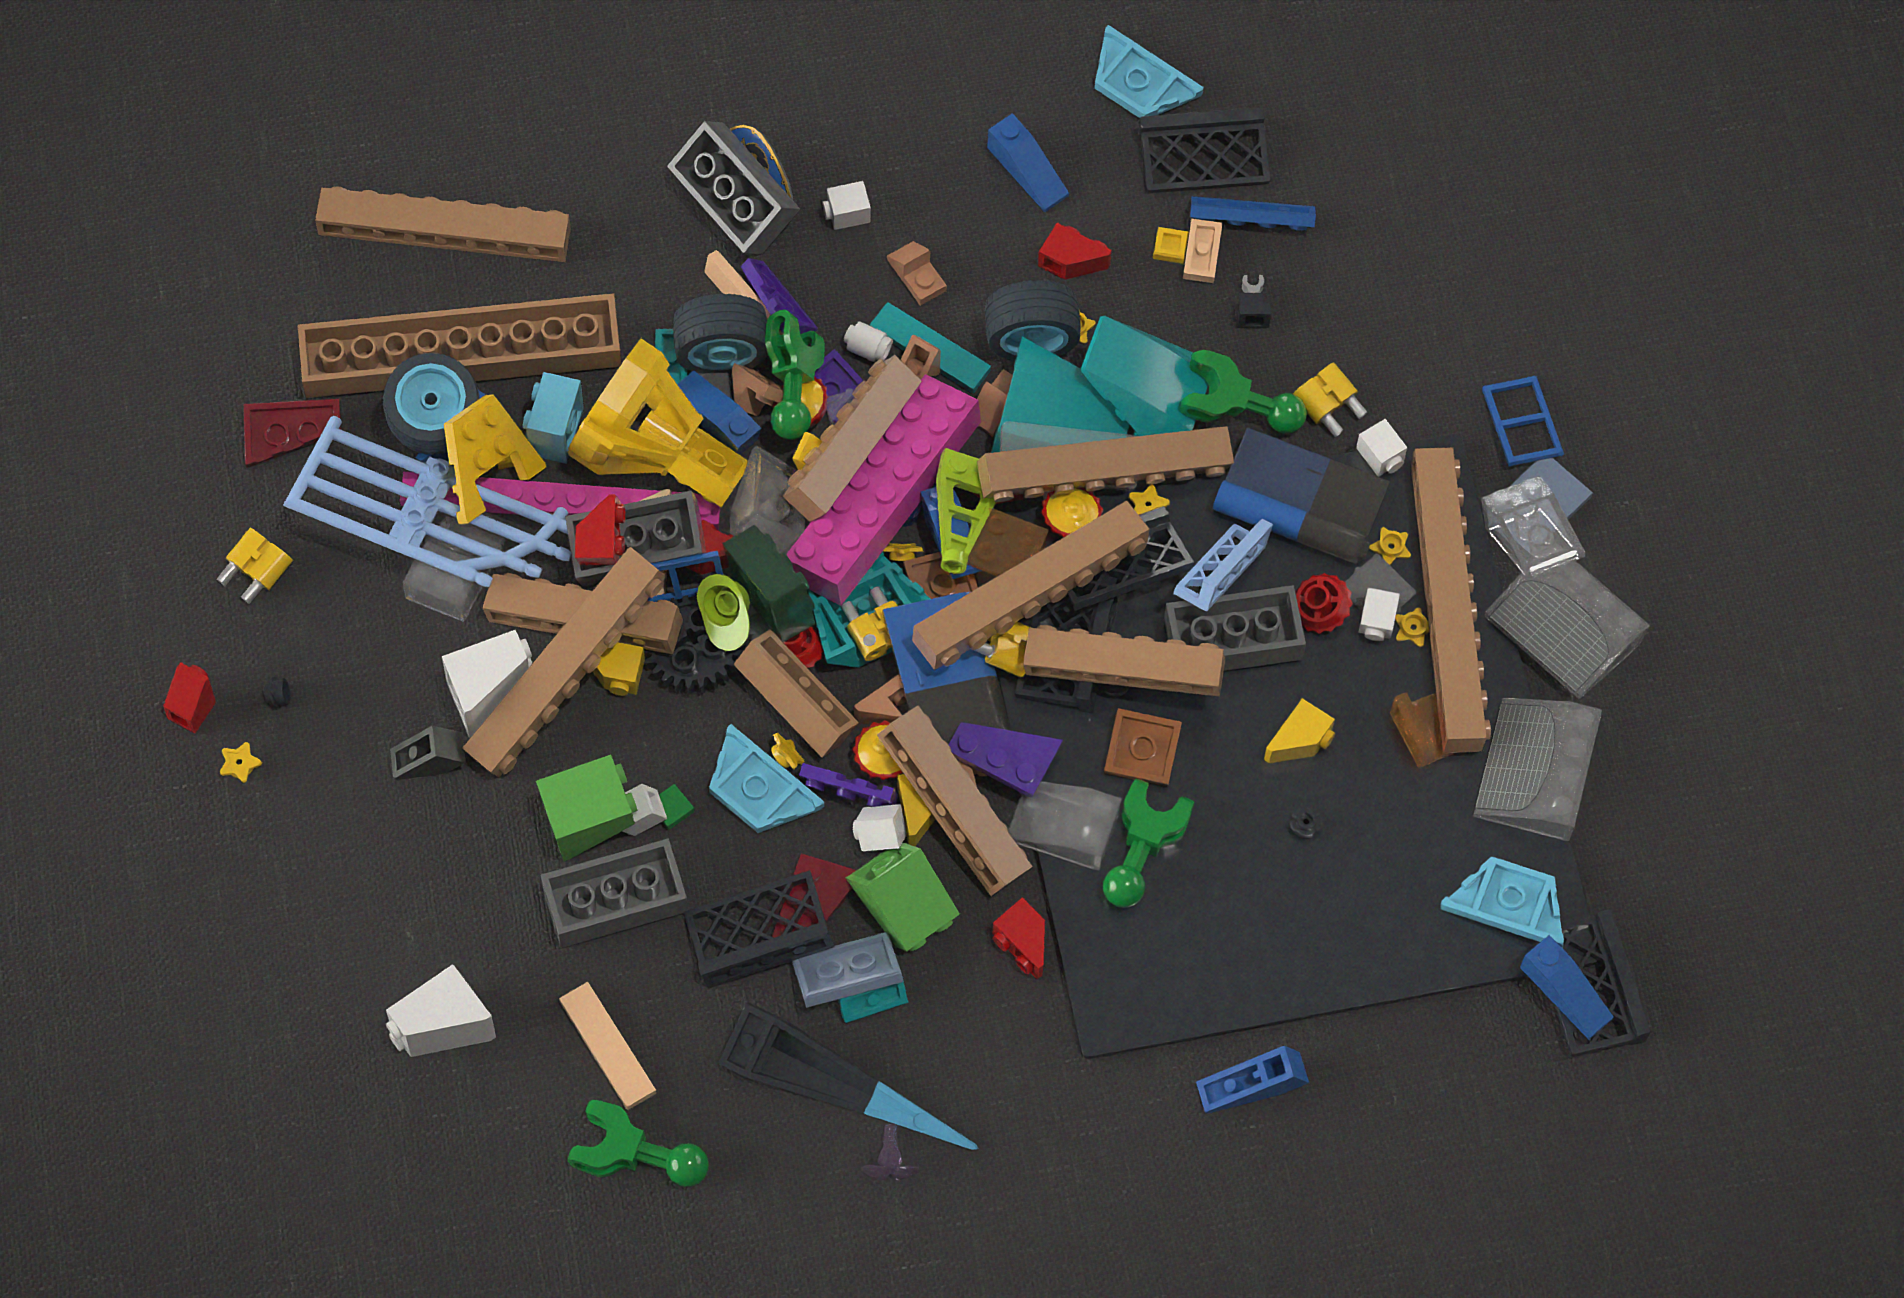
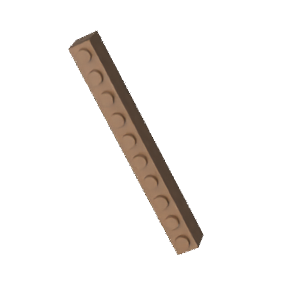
(1449, 601)

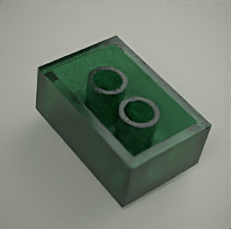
(770, 582)

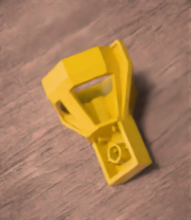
(667, 437)

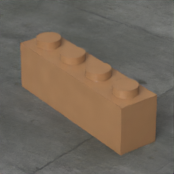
(795, 693)

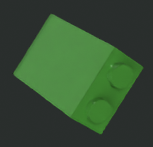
(587, 805)
(904, 896)

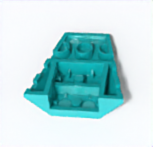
(1141, 377)
(1054, 394)
(833, 622)

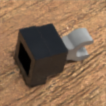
(1251, 306)

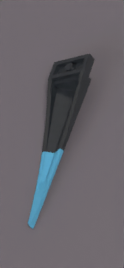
(788, 1058)

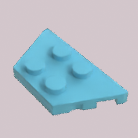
(1139, 78)
(758, 786)
(1509, 900)

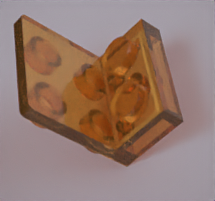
(1005, 543)
(1419, 727)

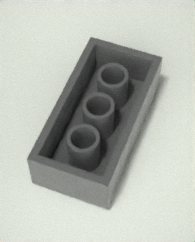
(733, 187)
(654, 528)
(1249, 626)
(614, 893)

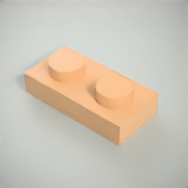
(1202, 250)

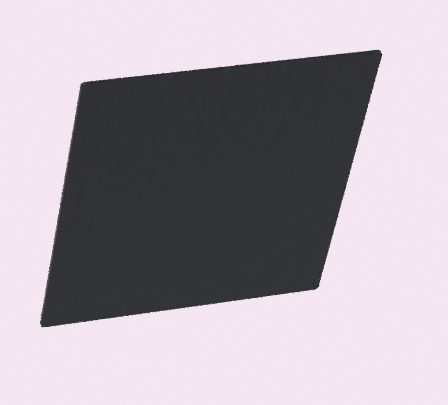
(1241, 911)

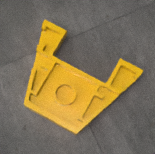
(477, 442)

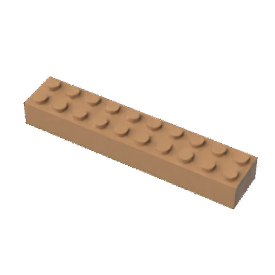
(485, 339)

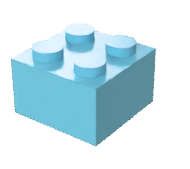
(554, 416)

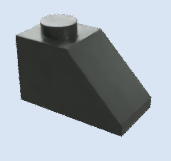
(428, 754)

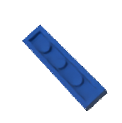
(1265, 214)

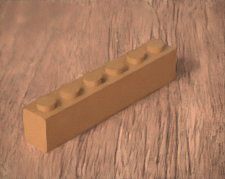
(851, 438)
(549, 606)
(1124, 661)
(954, 800)

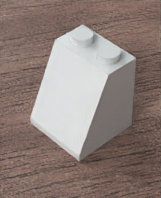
(485, 675)
(439, 1016)

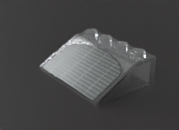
(1568, 624)
(1538, 765)

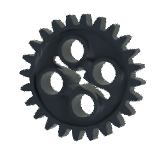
(706, 665)

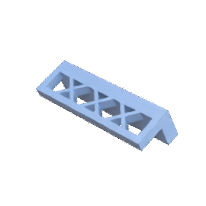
(1225, 571)

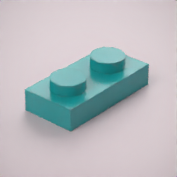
(872, 1001)

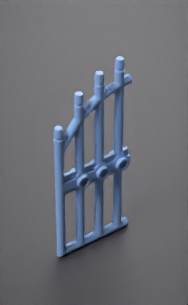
(421, 508)

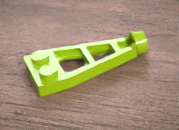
(962, 472)

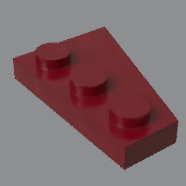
(284, 427)
(830, 886)

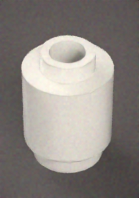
(868, 342)

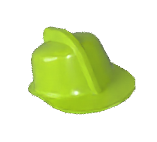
(724, 611)

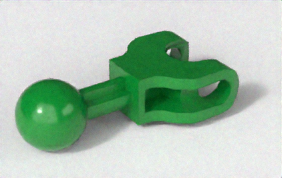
(794, 365)
(1231, 395)
(1147, 834)
(627, 1146)

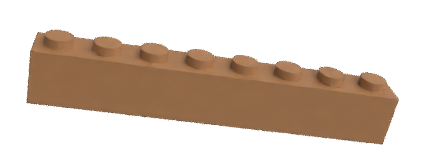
(443, 224)
(1104, 463)
(1030, 586)
(565, 662)

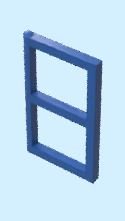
(1501, 425)
(681, 562)

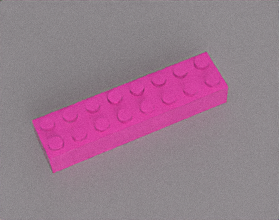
(884, 490)

